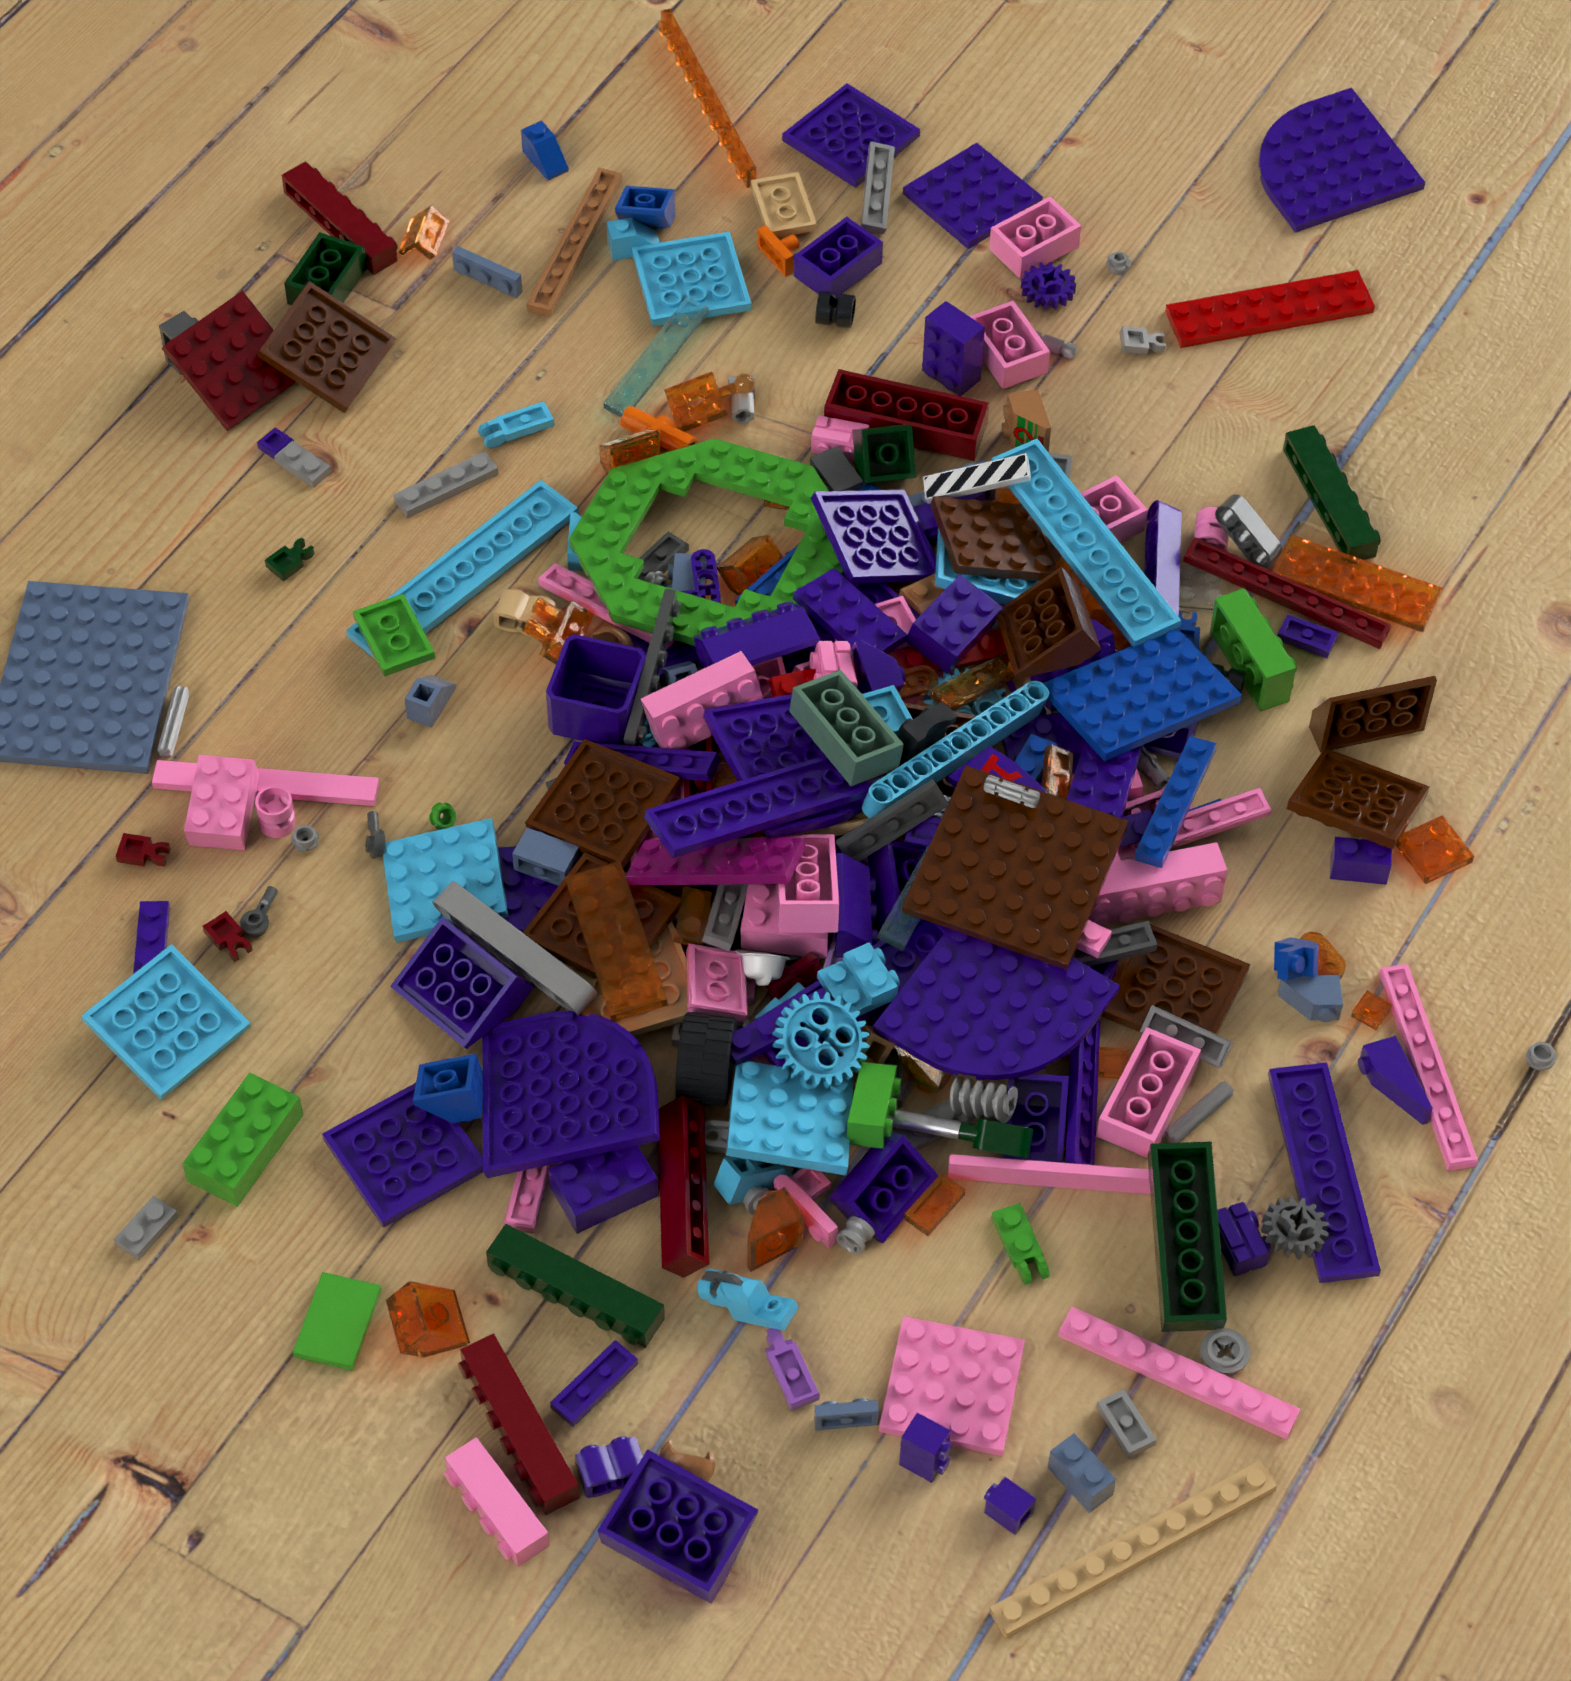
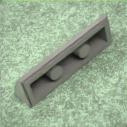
(1213, 1047)

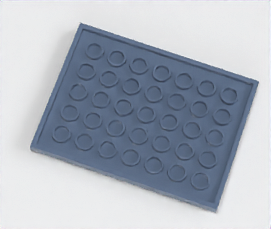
(89, 676)

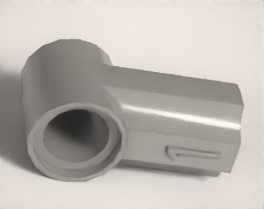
(742, 404)

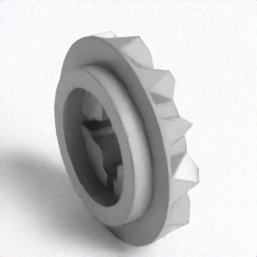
(1224, 1339)

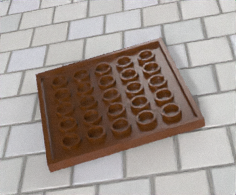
(1015, 869)

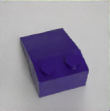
(1042, 1107)

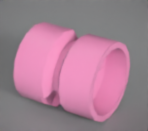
(1209, 529)
(275, 811)

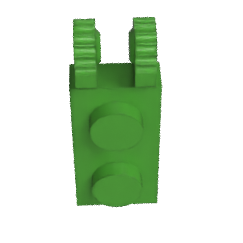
(1020, 1241)

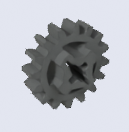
(1309, 1228)

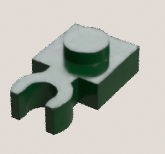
(288, 561)

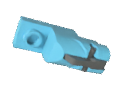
(746, 1299)

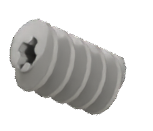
(983, 1101)

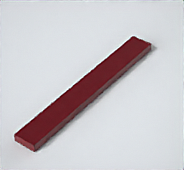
(1287, 593)

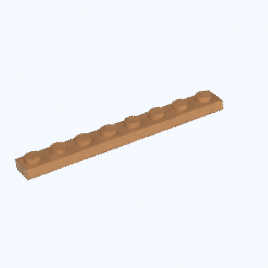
(574, 242)

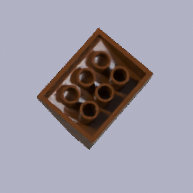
(1048, 627)
(1372, 714)

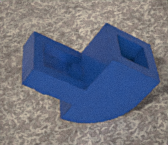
(1295, 958)

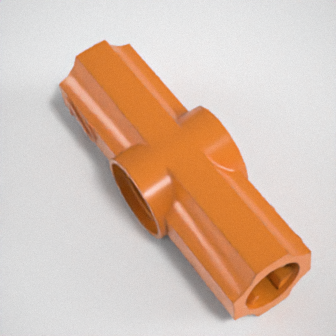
(670, 436)

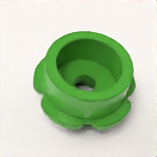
(448, 819)

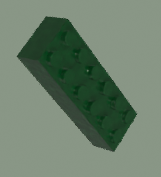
(1186, 1236)

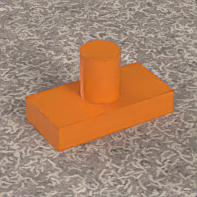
(777, 250)

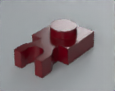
(139, 849)
(227, 933)

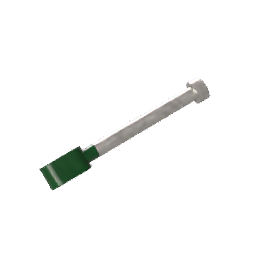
(985, 1134)

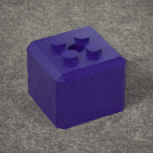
(593, 689)

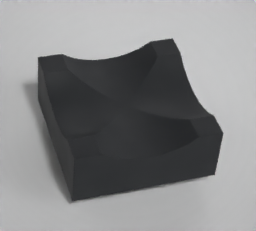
(925, 730)

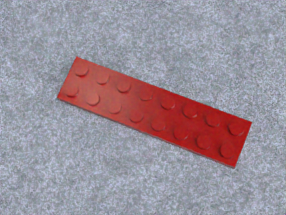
(1269, 308)

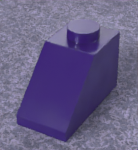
(876, 668)

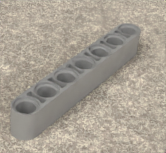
(515, 948)

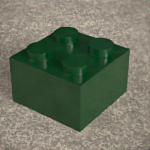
(884, 453)

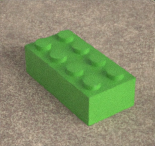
(1253, 647)
(243, 1139)

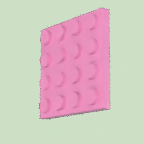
(956, 1380)

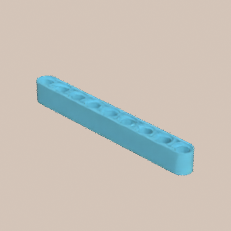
(958, 747)

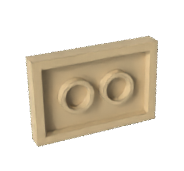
(784, 204)

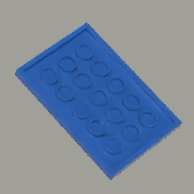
(1141, 694)

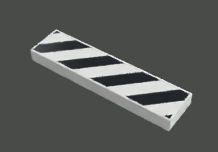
(978, 478)

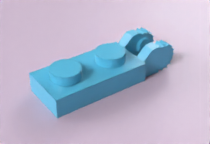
(516, 424)

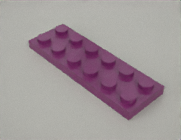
(730, 862)

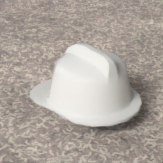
(762, 966)

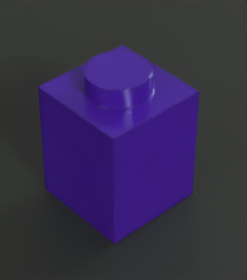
(1009, 1505)

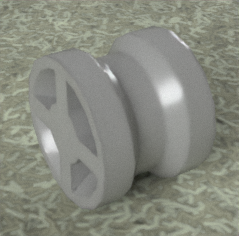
(855, 1235)

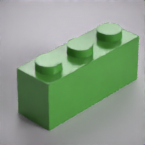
(873, 1105)

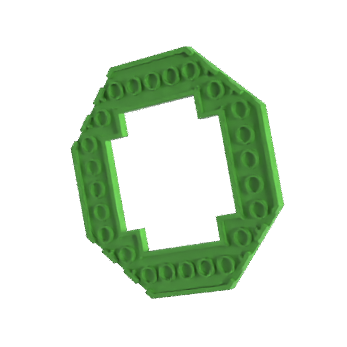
(630, 492)

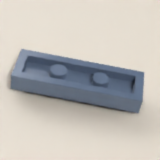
(487, 272)

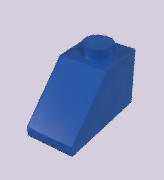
(543, 150)

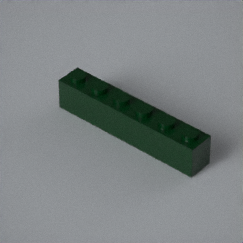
(1331, 493)
(575, 1286)

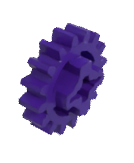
(1048, 286)

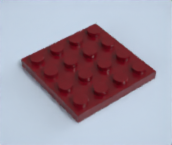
(223, 363)

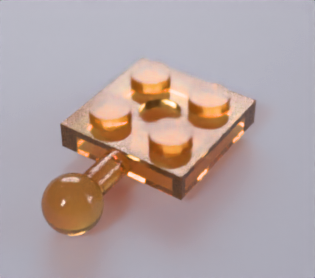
(712, 405)

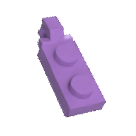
(790, 1371)

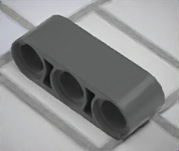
(1248, 531)

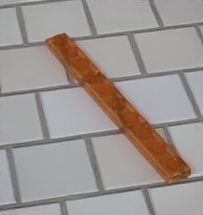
(708, 99)

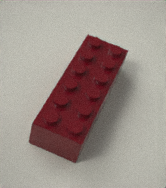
(938, 419)

